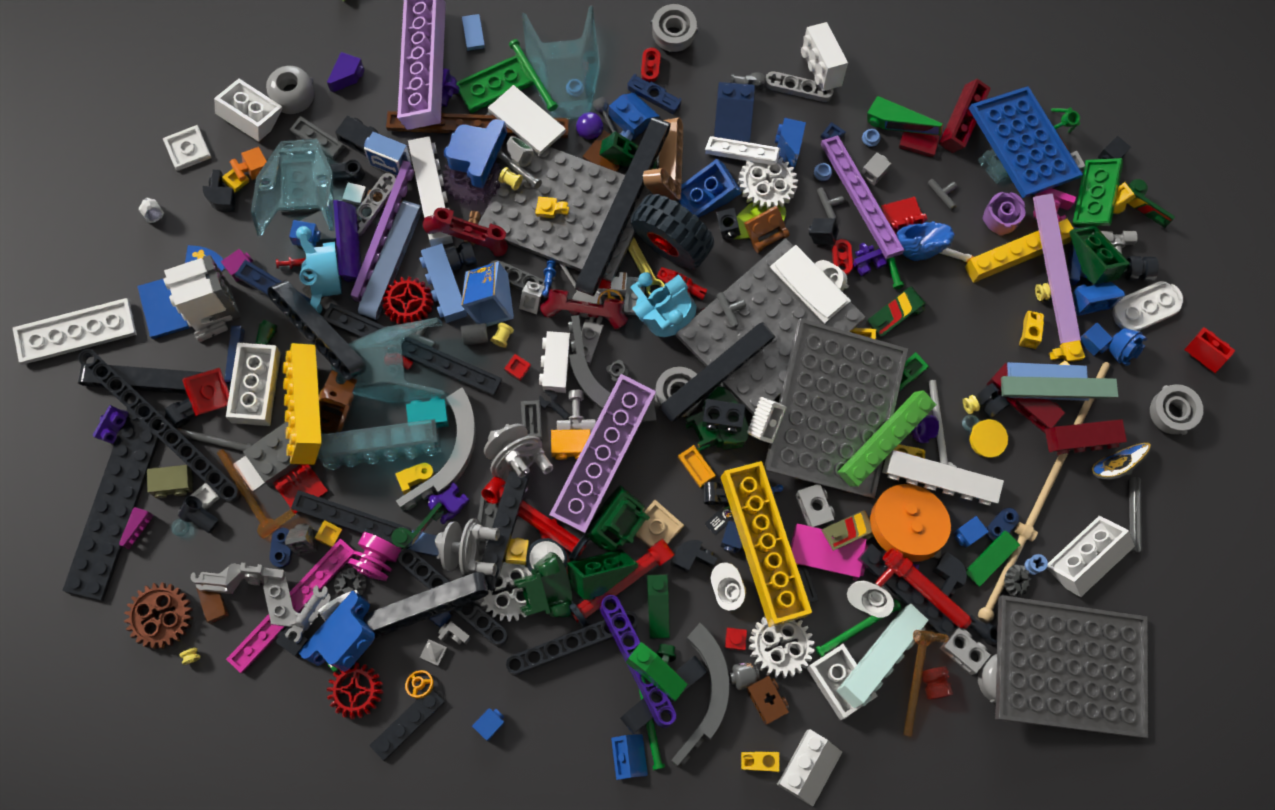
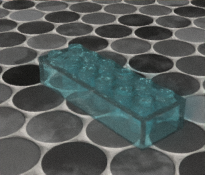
(379, 444)

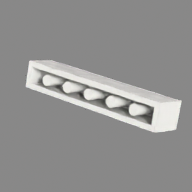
(429, 182)
(942, 476)

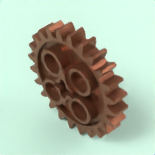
(164, 632)

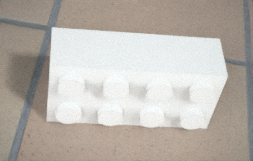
(253, 384)

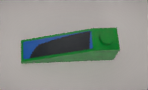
(896, 117)

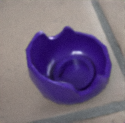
(589, 125)
(926, 429)

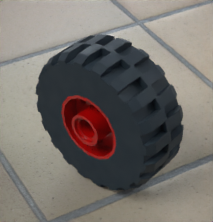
(672, 231)

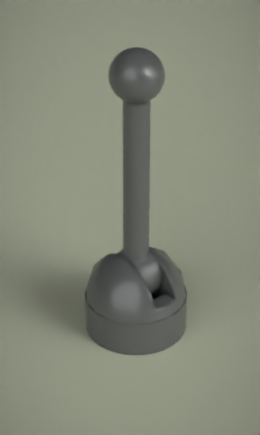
(601, 106)

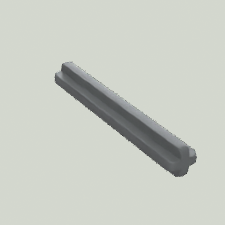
(1135, 511)

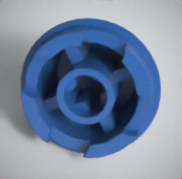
(1127, 345)

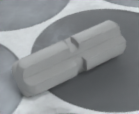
(206, 332)

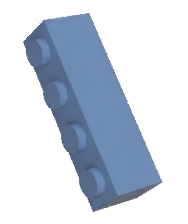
(443, 282)

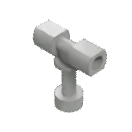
(1120, 240)
(576, 421)

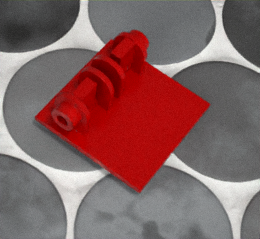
(903, 213)
(301, 479)

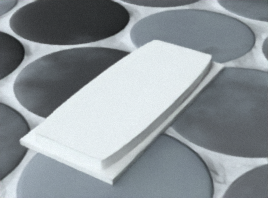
(810, 284)

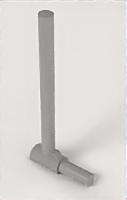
(936, 412)

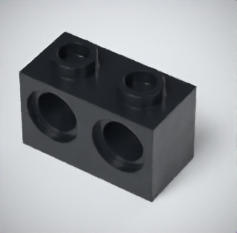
(724, 410)

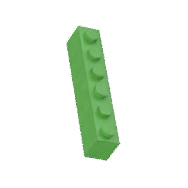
(886, 438)

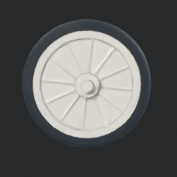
(542, 547)

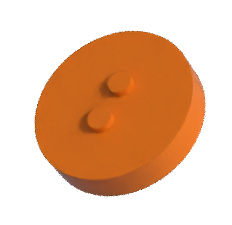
(910, 521)

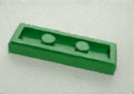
(992, 558)

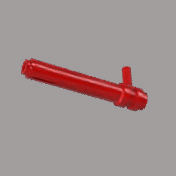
(904, 568)

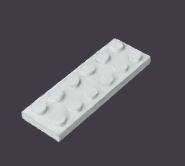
(74, 331)

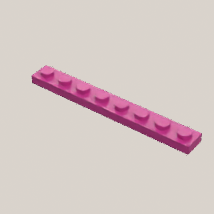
(265, 632)

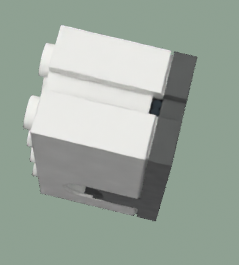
(201, 293)

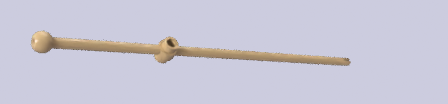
(1026, 530)

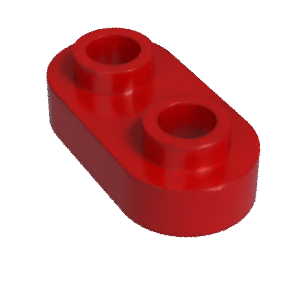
(650, 66)
(845, 258)

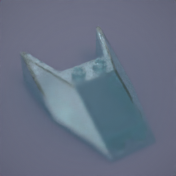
(566, 68)
(293, 179)
(384, 365)

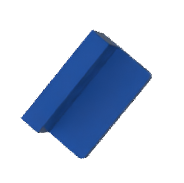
(629, 756)

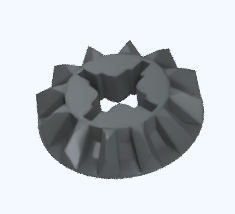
(349, 573)
(1013, 574)

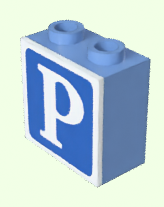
(385, 153)

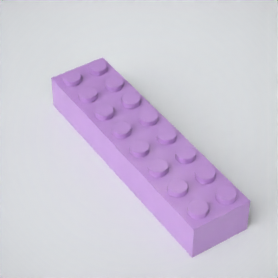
(421, 63)
(602, 453)

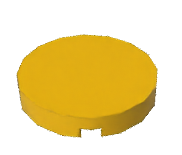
(988, 438)

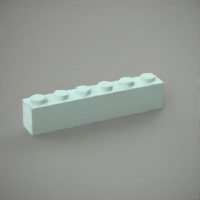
(882, 656)

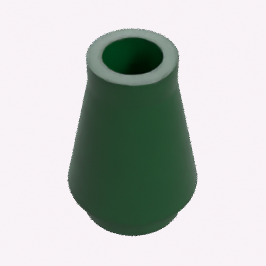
(265, 332)

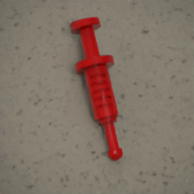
(292, 262)

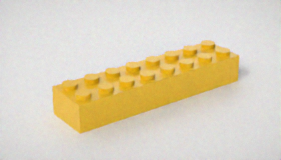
(765, 544)

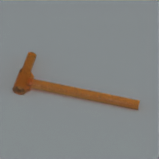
(266, 525)
(922, 638)

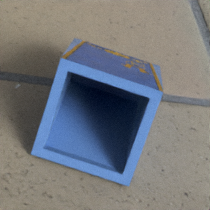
(487, 295)

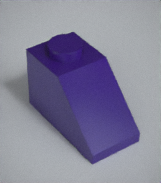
(345, 72)

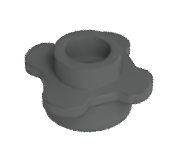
(612, 370)

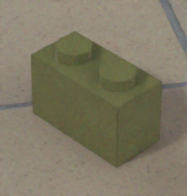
(169, 481)

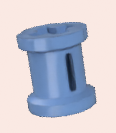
(1040, 560)

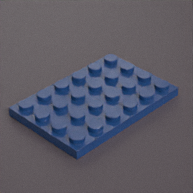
(1025, 141)

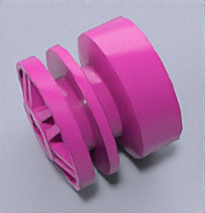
(375, 555)

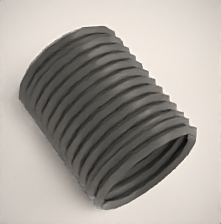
(474, 334)

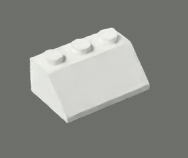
(247, 109)
(810, 767)

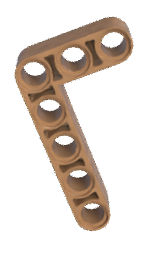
(668, 177)

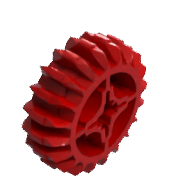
(392, 298)
(354, 700)

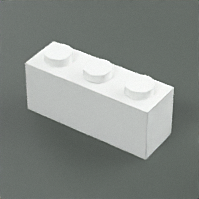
(555, 361)

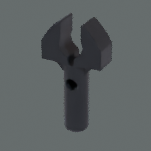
(553, 404)

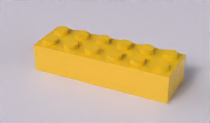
(302, 404)

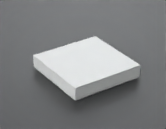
(187, 148)

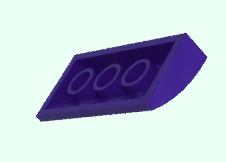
(347, 240)

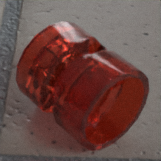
(937, 683)

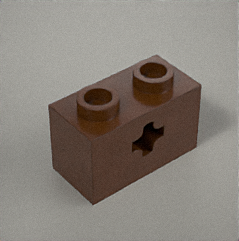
(758, 694)

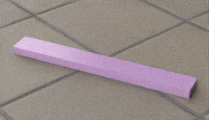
(1056, 268)

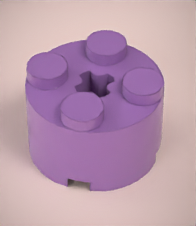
(1004, 213)

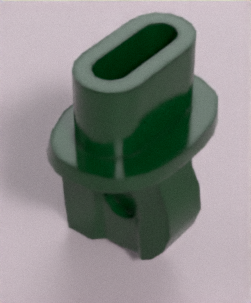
(666, 653)

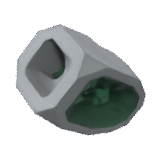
(520, 152)

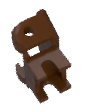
(337, 397)

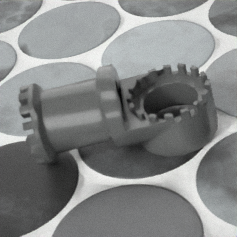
(756, 79)

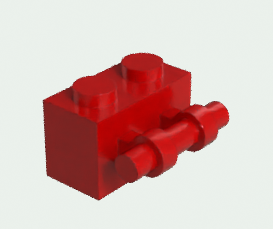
(1209, 350)

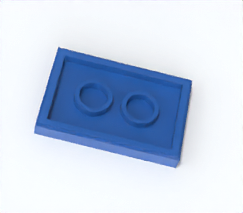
(158, 310)

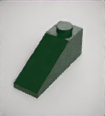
(619, 150)
(658, 606)

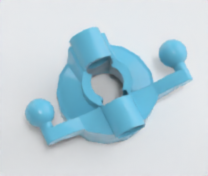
(323, 264)
(666, 308)

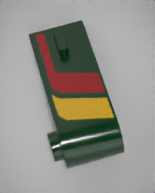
(1146, 206)
(896, 311)
(405, 539)

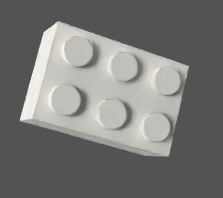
(824, 56)
(830, 673)

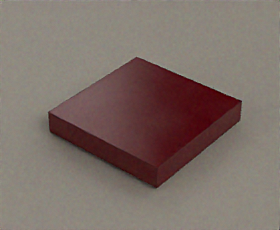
(919, 143)

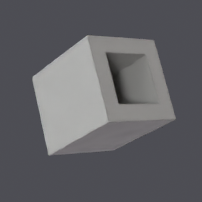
(875, 168)

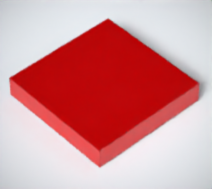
(207, 391)

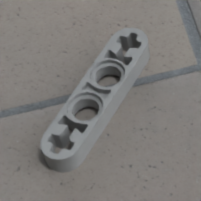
(798, 89)
(375, 206)

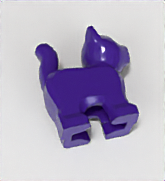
(450, 501)

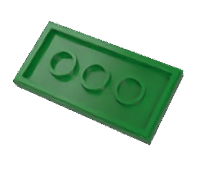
(491, 83)
(1098, 192)

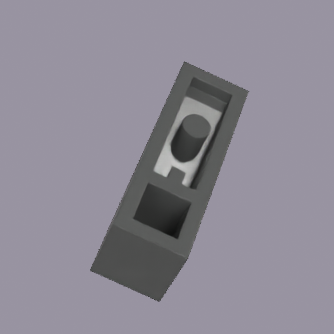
(301, 540)

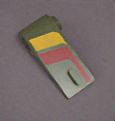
(848, 530)

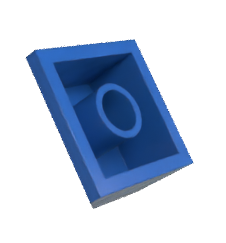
(631, 113)
(789, 140)
(1096, 298)

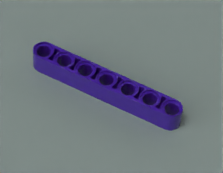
(628, 632)

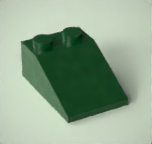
(1097, 255)
(599, 573)

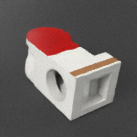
(618, 284)

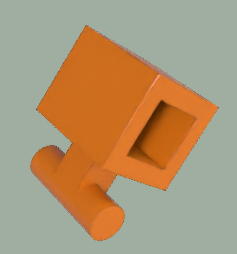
(251, 162)

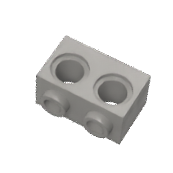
(962, 655)

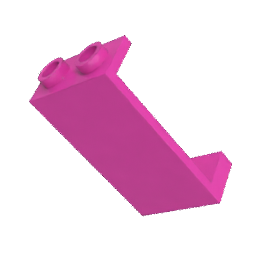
(814, 551)

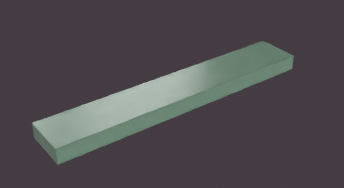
(1059, 387)

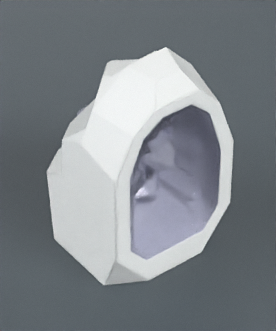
(151, 210)

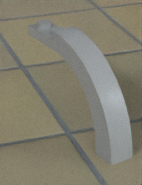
(459, 458)

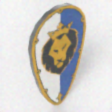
(1121, 462)

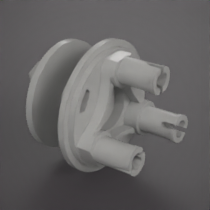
(515, 452)
(466, 547)

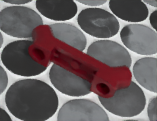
(445, 222)
(559, 301)

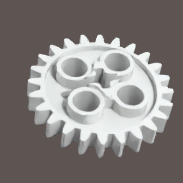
(768, 182)
(513, 605)
(789, 662)

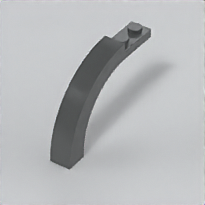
(586, 380)
(719, 690)

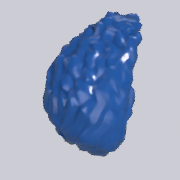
(925, 240)

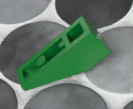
(656, 671)

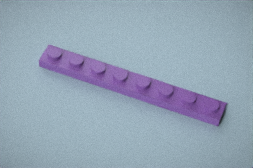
(862, 197)
(392, 206)

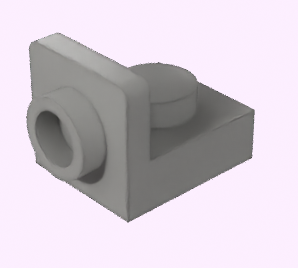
(531, 297)
(457, 634)

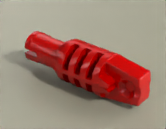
(666, 275)

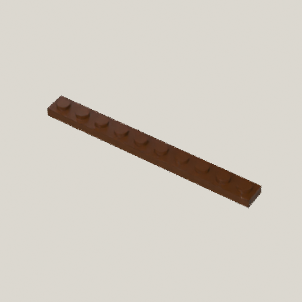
(450, 122)

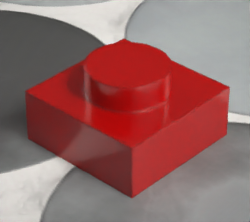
(517, 367)
(735, 639)

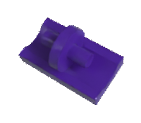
(448, 87)
(861, 263)
(110, 424)

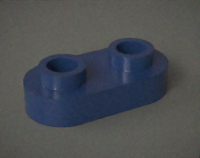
(1002, 523)
(279, 547)

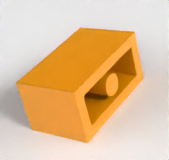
(568, 443)

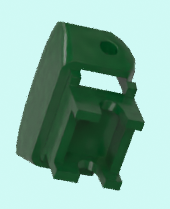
(720, 437)
(621, 515)
(547, 588)

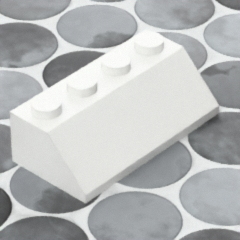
(1091, 555)

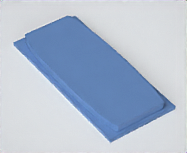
(1047, 370)

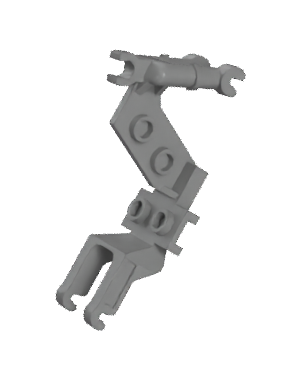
(276, 594)

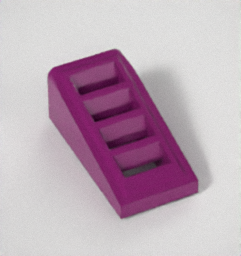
(136, 524)

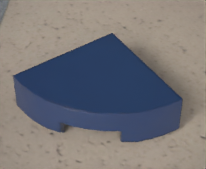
(832, 131)

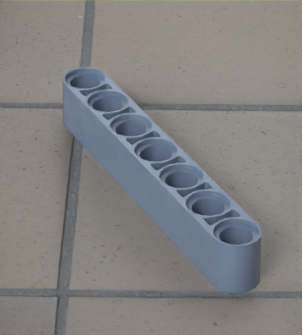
(390, 259)

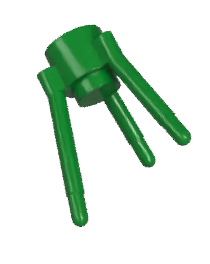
(1069, 119)

